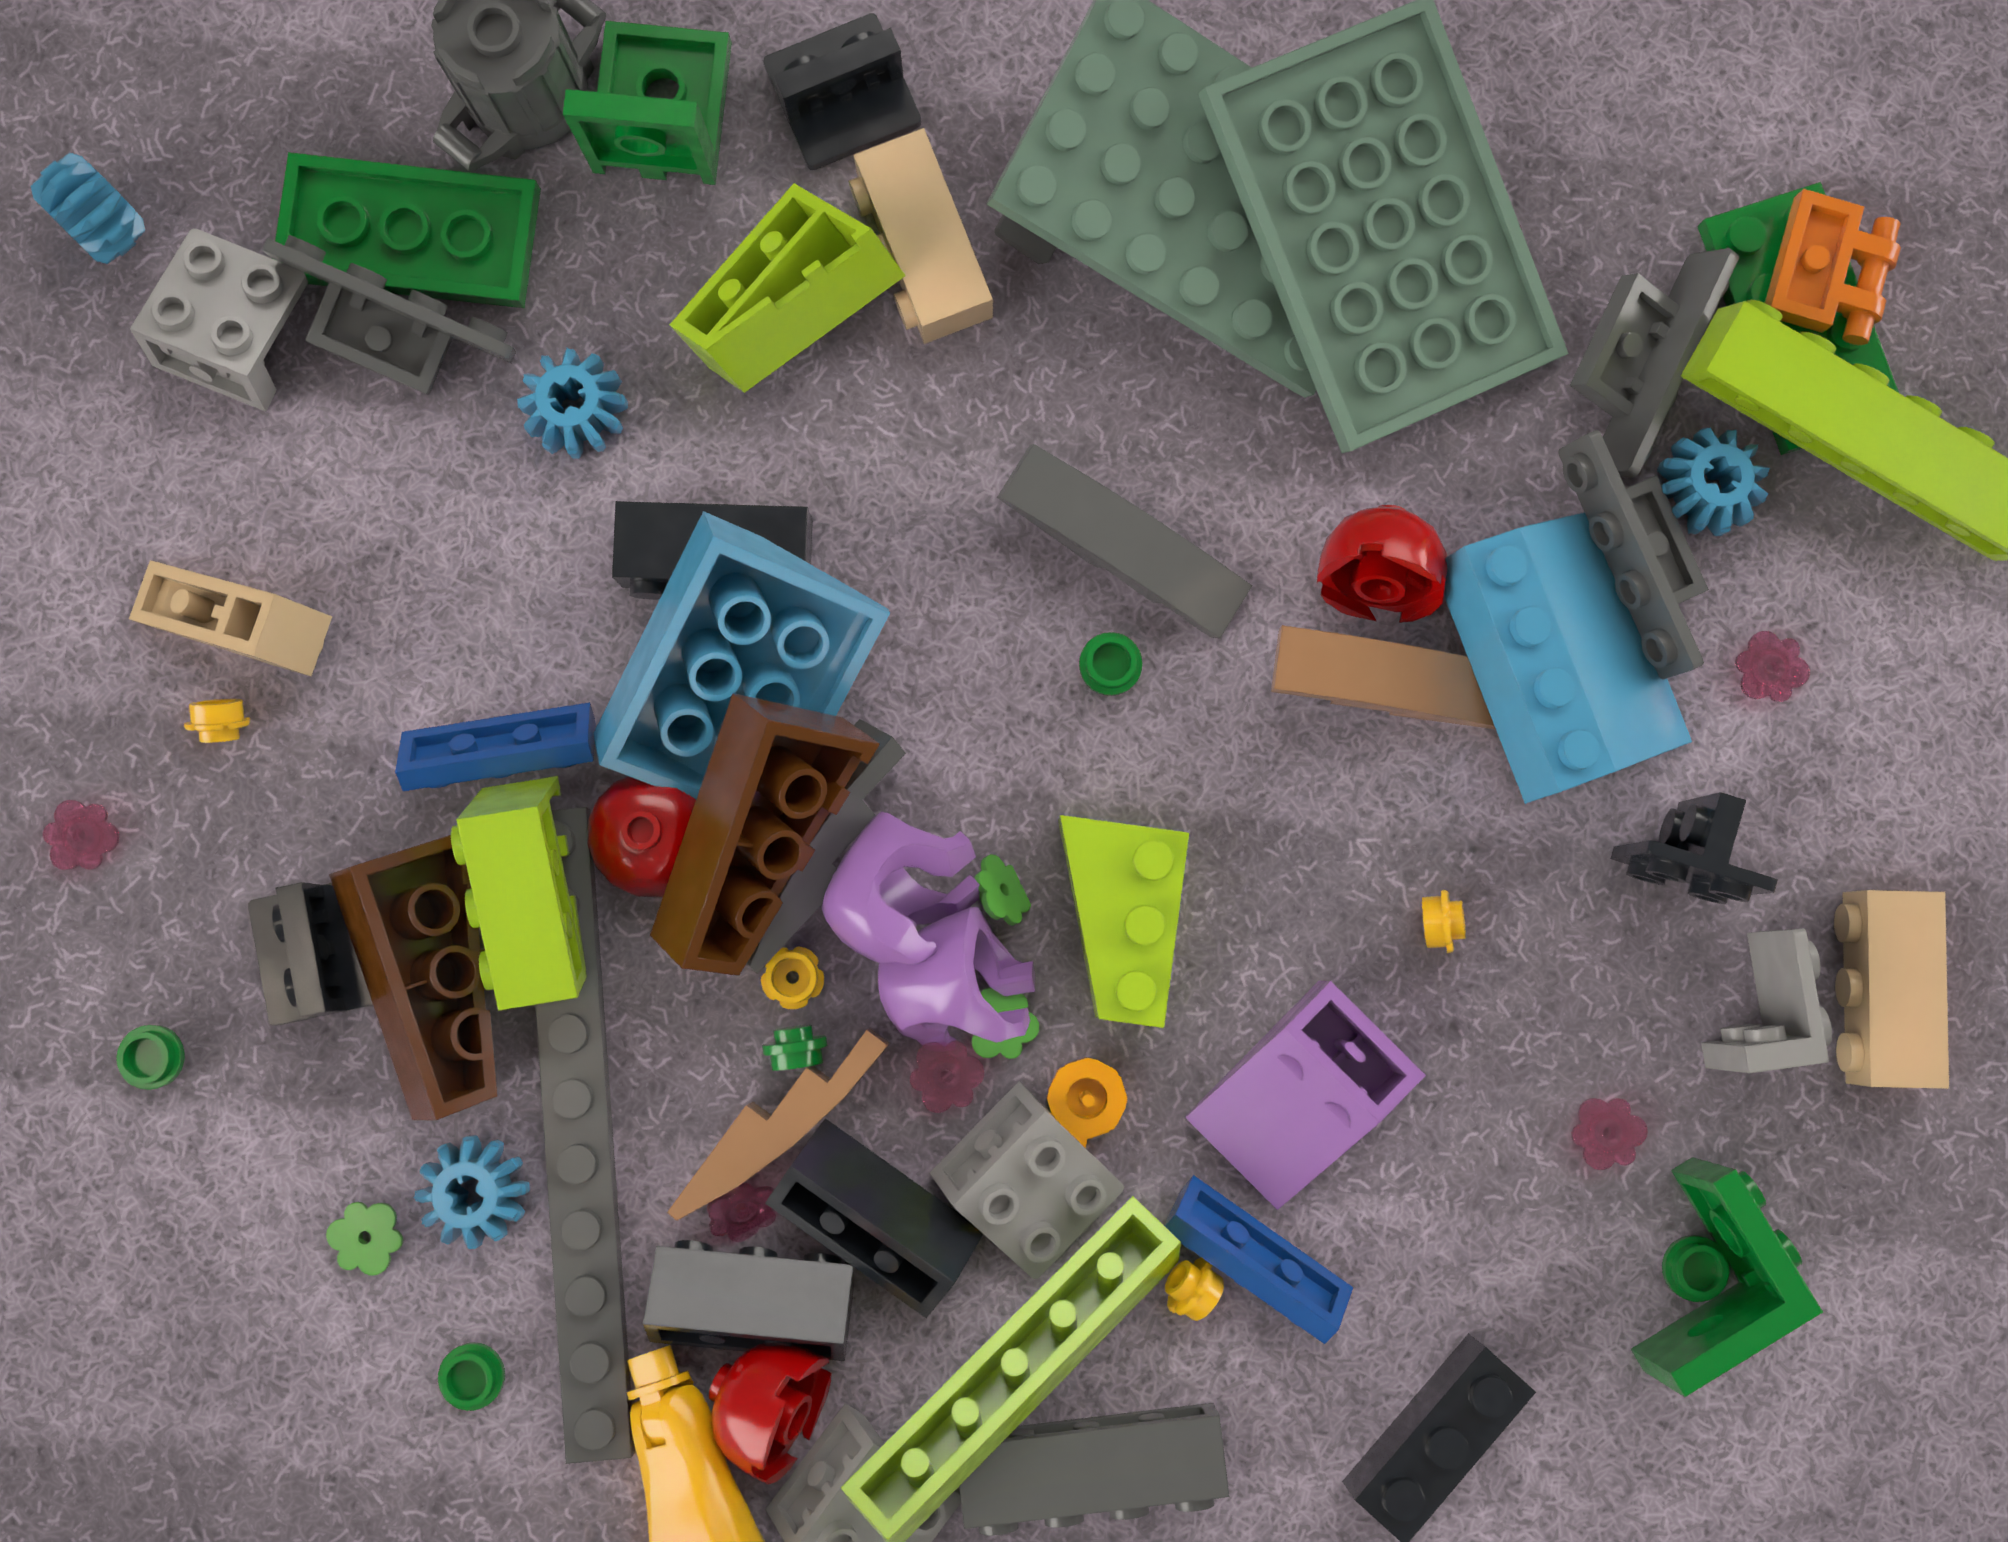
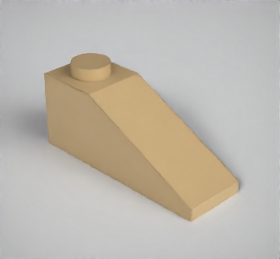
(231, 617)

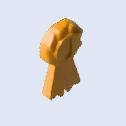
(1087, 1098)

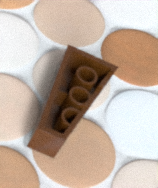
(753, 827)
(423, 974)

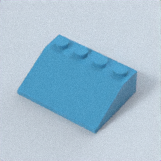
(730, 623)
(1558, 657)

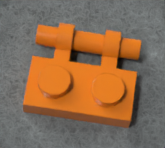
(1815, 260)

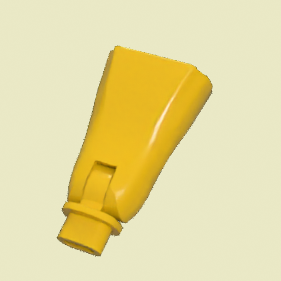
(681, 1465)

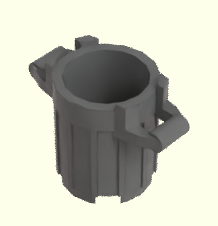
(510, 72)

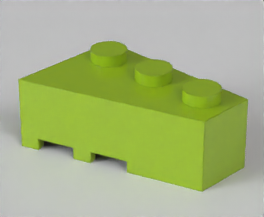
(785, 288)
(520, 894)
(1127, 912)

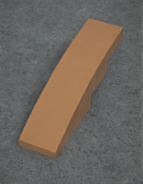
(1379, 676)
(760, 1137)

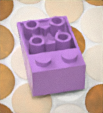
(1304, 1094)

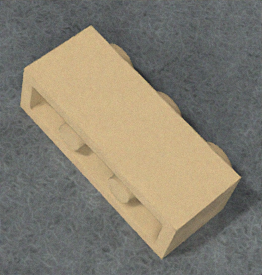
(923, 235)
(1893, 989)

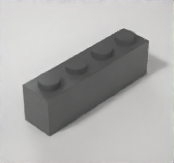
(1098, 1467)

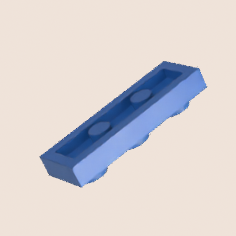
(496, 747)
(1259, 1259)

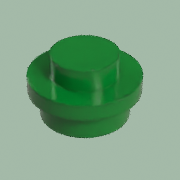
(1110, 664)
(795, 1048)
(150, 1057)
(1695, 1268)
(471, 1376)

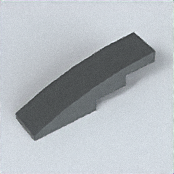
(1124, 541)
(806, 889)

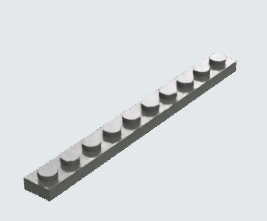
(584, 1188)

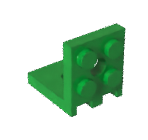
(650, 133)
(1747, 1316)

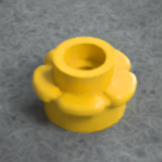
(217, 719)
(1443, 921)
(810, 980)
(1193, 1289)

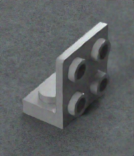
(219, 316)
(1793, 1023)
(1026, 1181)
(811, 1500)

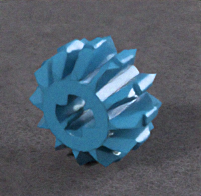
(88, 208)
(570, 382)
(1719, 461)
(450, 1198)

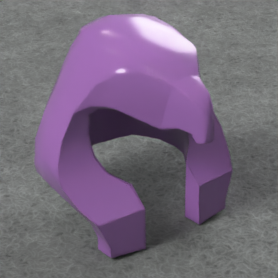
(878, 904)
(945, 989)

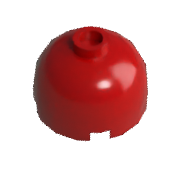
(1383, 562)
(638, 834)
(766, 1405)

